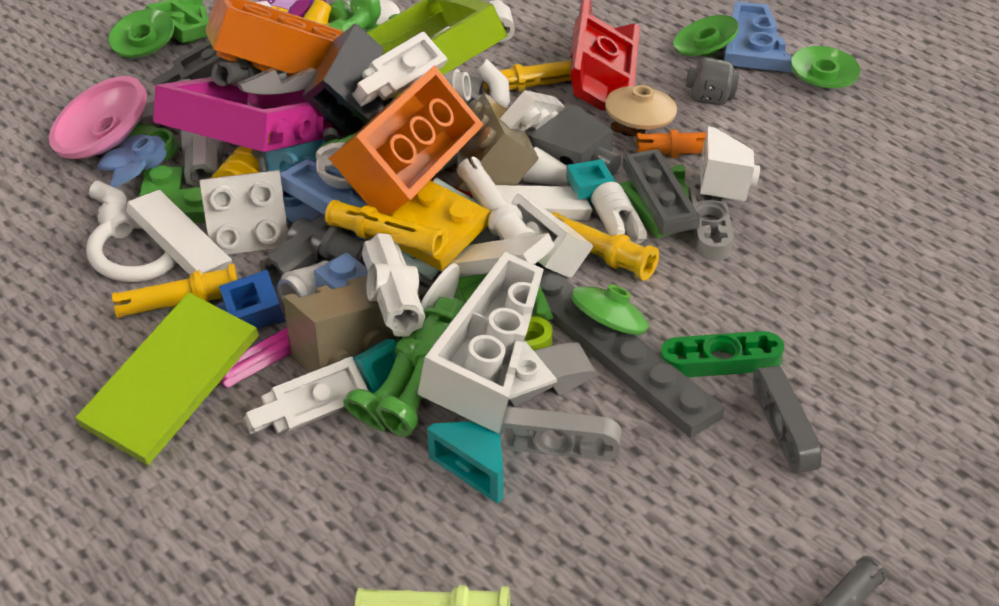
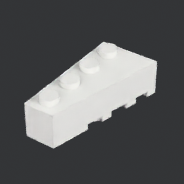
(481, 348)

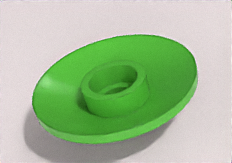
(141, 33)
(706, 35)
(825, 67)
(610, 308)

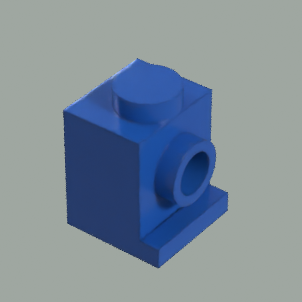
(252, 300)

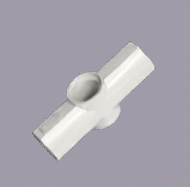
(393, 285)

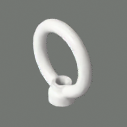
(118, 223)

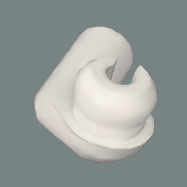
(497, 82)
(106, 194)

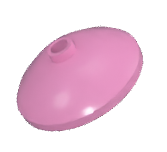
(98, 118)

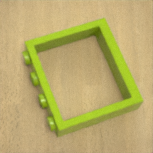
(471, 22)

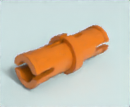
(671, 142)

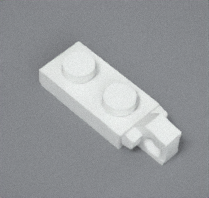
(398, 69)
(306, 398)

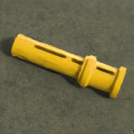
(618, 249)
(171, 293)

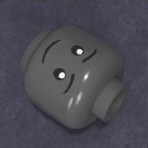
(712, 81)

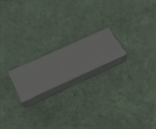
(661, 192)

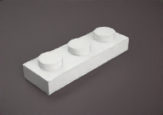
(531, 111)

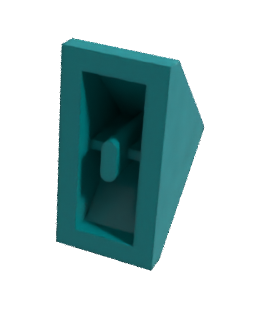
(470, 454)

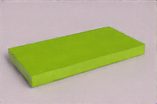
(167, 378)

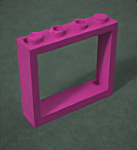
(239, 116)

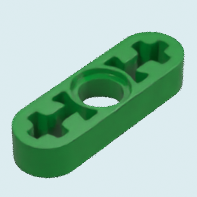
(751, 342)

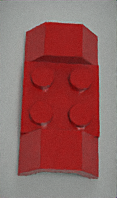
(601, 57)

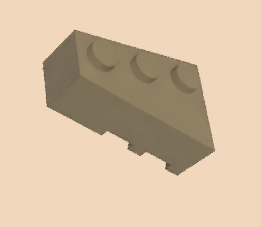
(501, 150)
(333, 324)

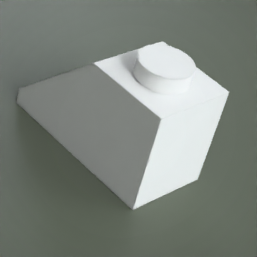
(726, 167)
(569, 246)

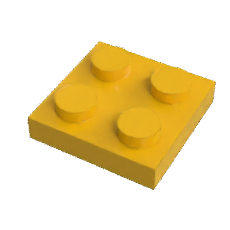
(444, 209)

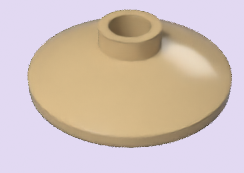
(641, 107)

